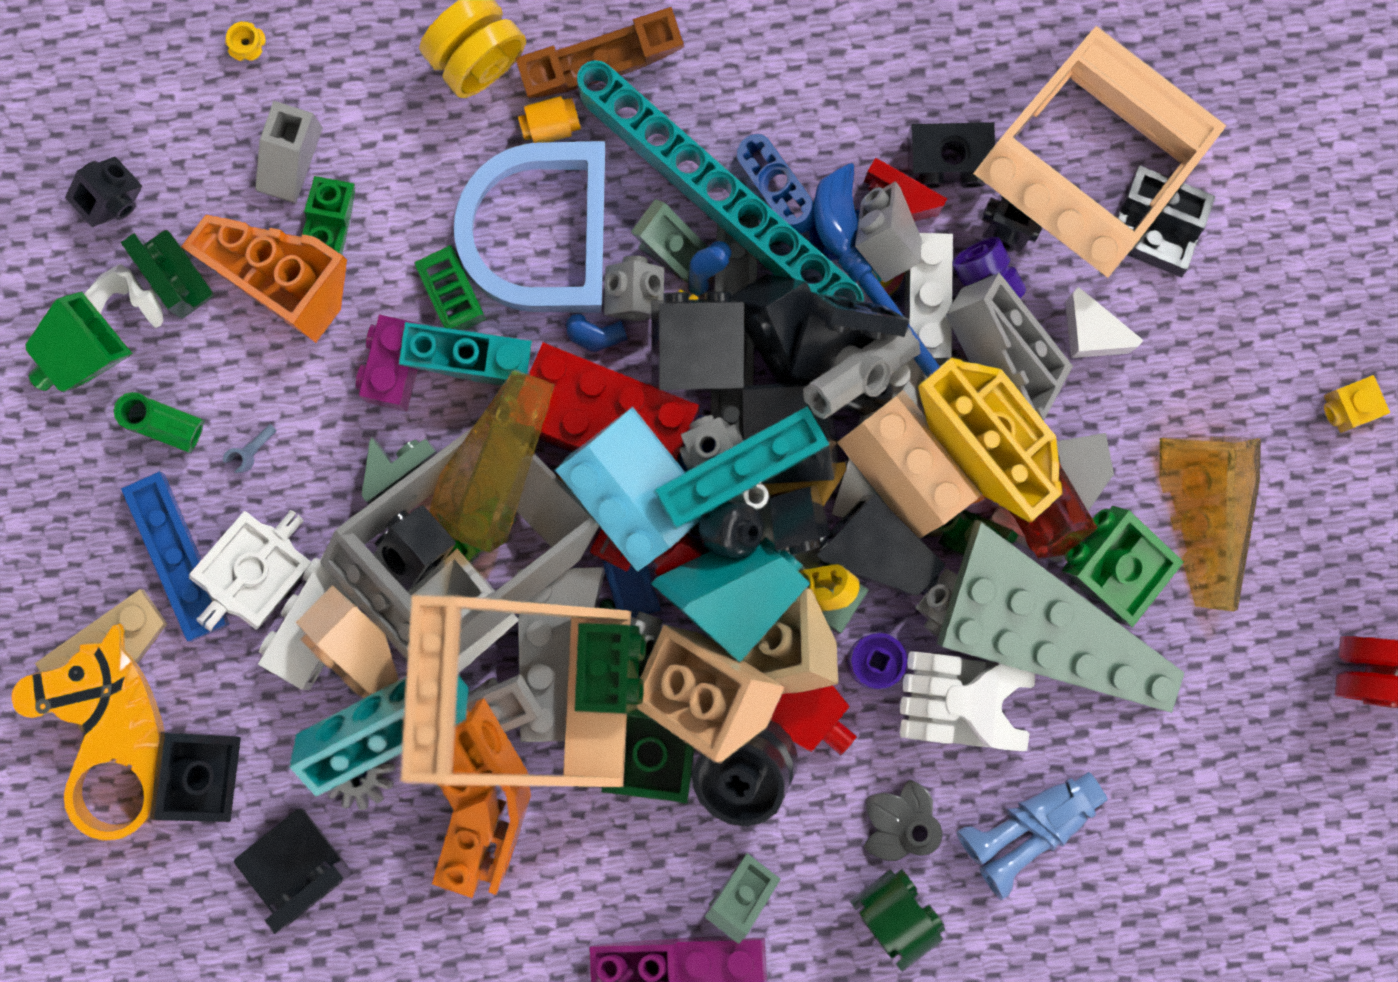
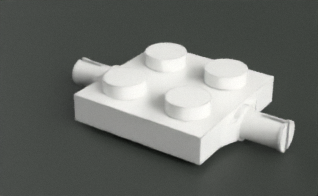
(250, 570)

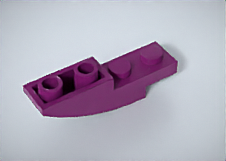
(680, 960)

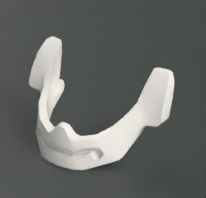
(121, 281)

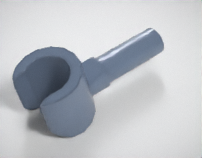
(249, 450)

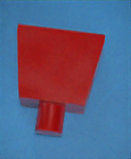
(814, 717)

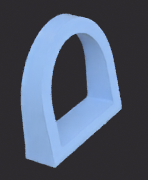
(548, 155)

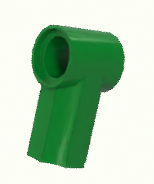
(161, 422)

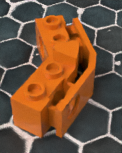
(477, 812)

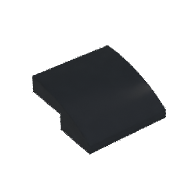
(1175, 231)

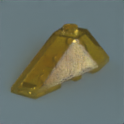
(488, 471)
(1215, 501)

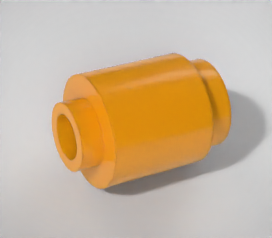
(549, 120)

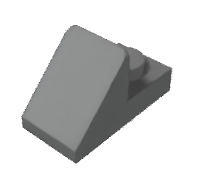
(509, 701)

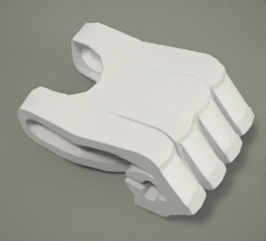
(961, 701)

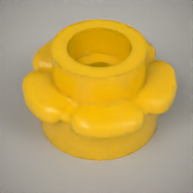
(239, 32)

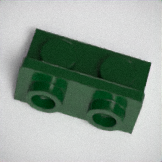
(169, 272)
(609, 668)

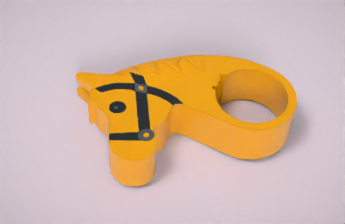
(120, 718)

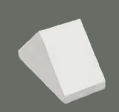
(1095, 330)

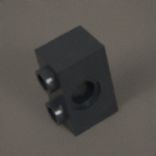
(927, 142)
(413, 546)

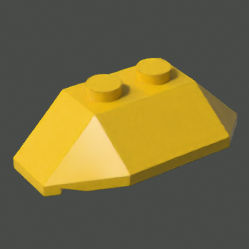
(993, 435)

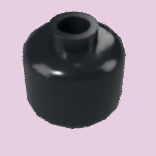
(731, 530)

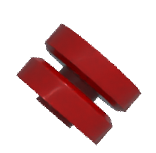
(1380, 680)

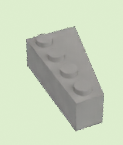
(546, 647)

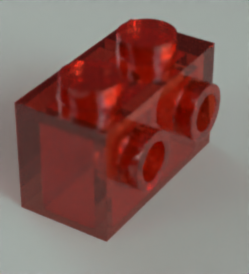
(1059, 525)

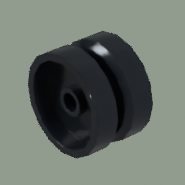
(749, 782)

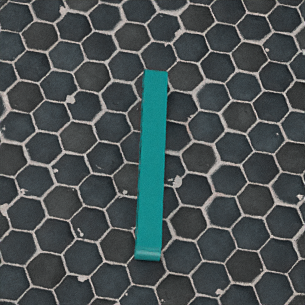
(709, 175)

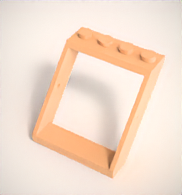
(592, 740)

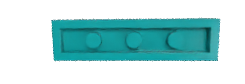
(741, 468)

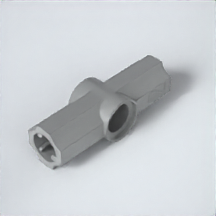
(860, 372)

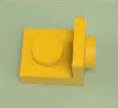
(1355, 404)

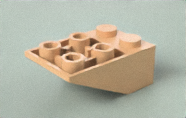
(348, 643)

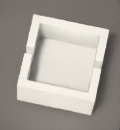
(461, 579)

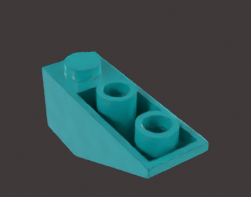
(463, 353)

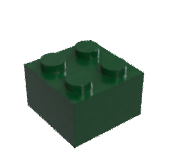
(654, 762)

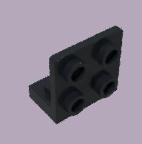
(835, 324)
(292, 868)

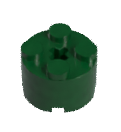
(898, 918)

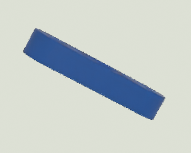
(762, 176)

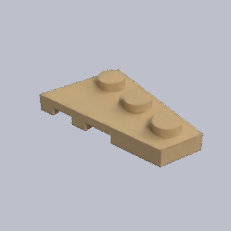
(141, 626)

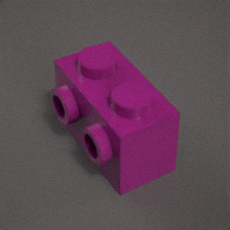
(382, 378)

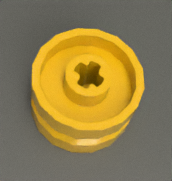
(472, 45)

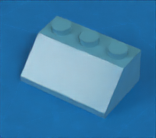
(617, 482)

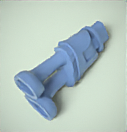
(1050, 818)

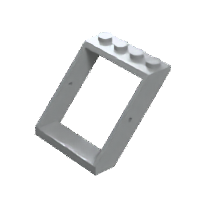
(543, 504)

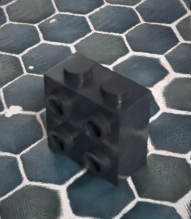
(697, 341)

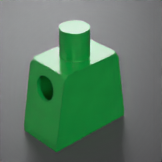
(73, 345)

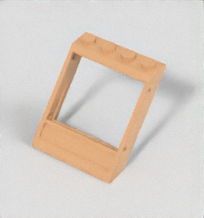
(1139, 98)

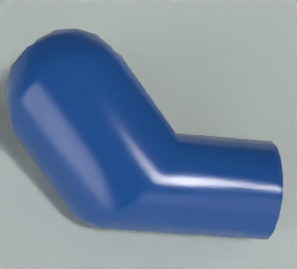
(706, 264)
(592, 337)

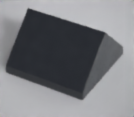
(195, 777)

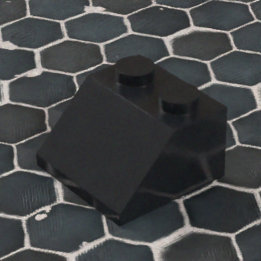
(772, 403)

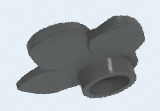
(896, 821)

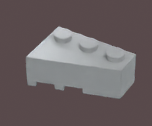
(1005, 335)

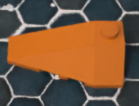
(281, 271)

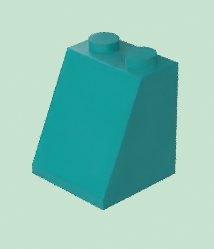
(735, 597)

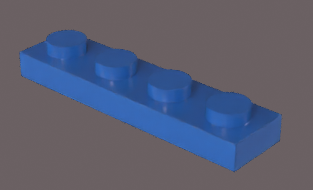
(170, 551)

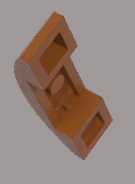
(624, 50)

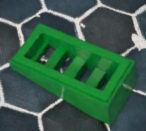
(464, 319)

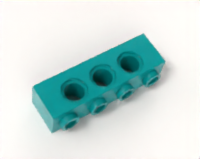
(357, 738)

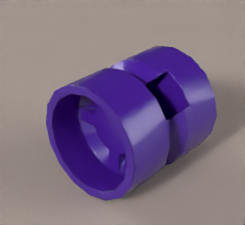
(984, 260)
(877, 661)

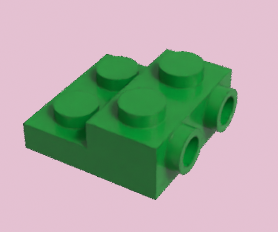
(1122, 564)

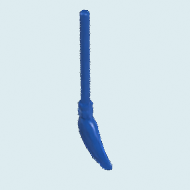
(837, 229)

